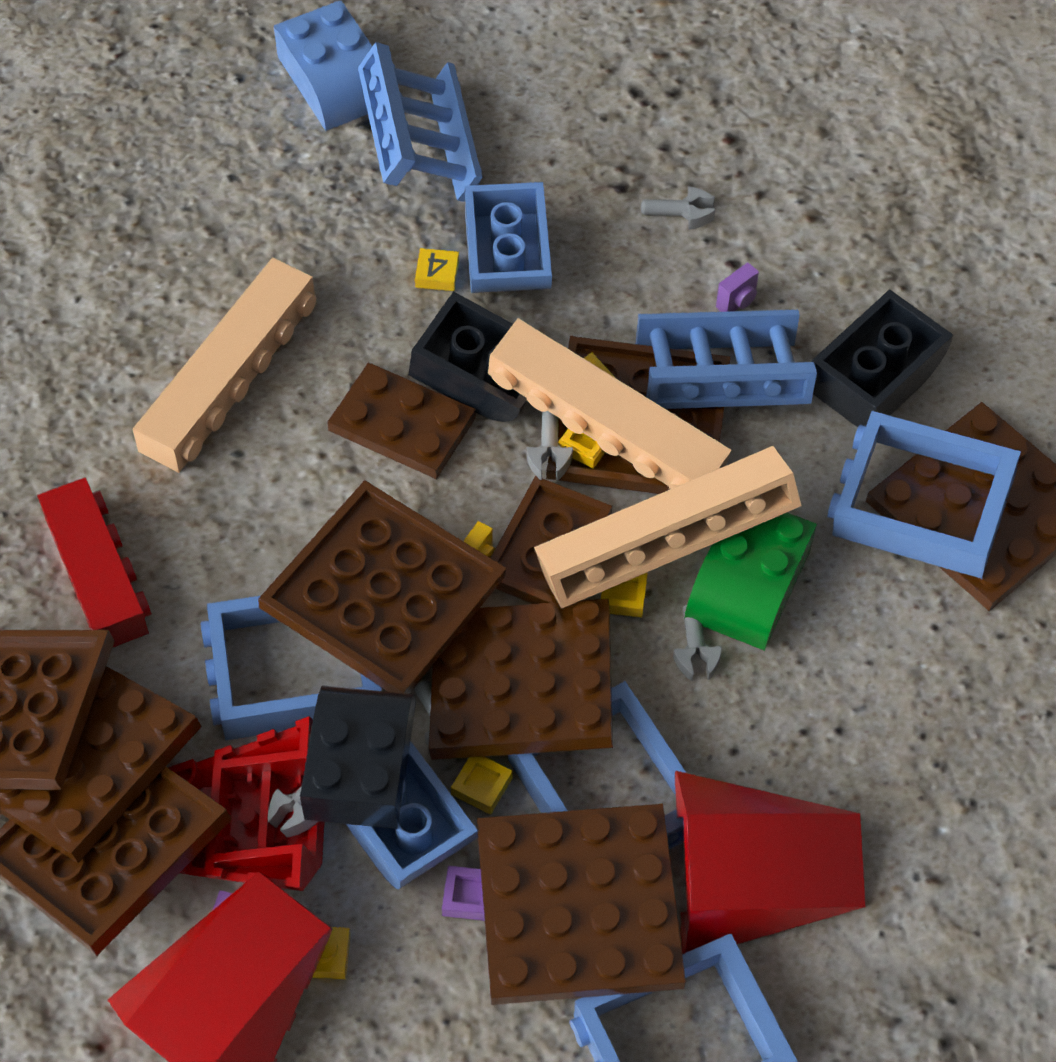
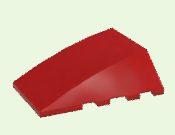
(244, 785)
(763, 861)
(229, 980)

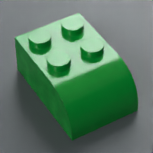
(751, 579)

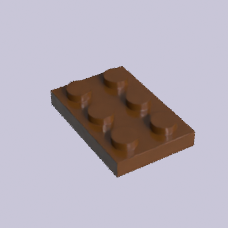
(402, 420)
(542, 515)

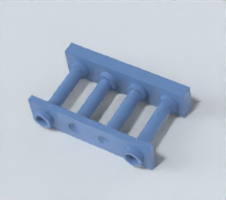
(393, 133)
(730, 384)

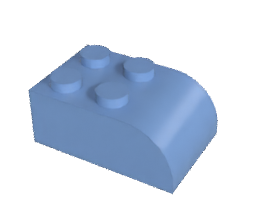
(323, 60)
(507, 237)
(427, 831)

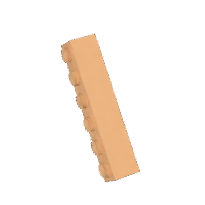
(225, 365)
(603, 408)
(668, 526)

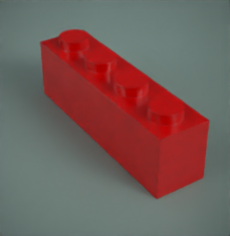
(92, 561)

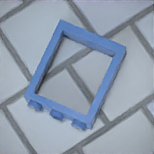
(909, 539)
(625, 702)
(256, 717)
(739, 983)

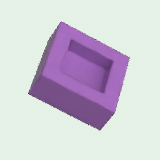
(737, 289)
(463, 894)

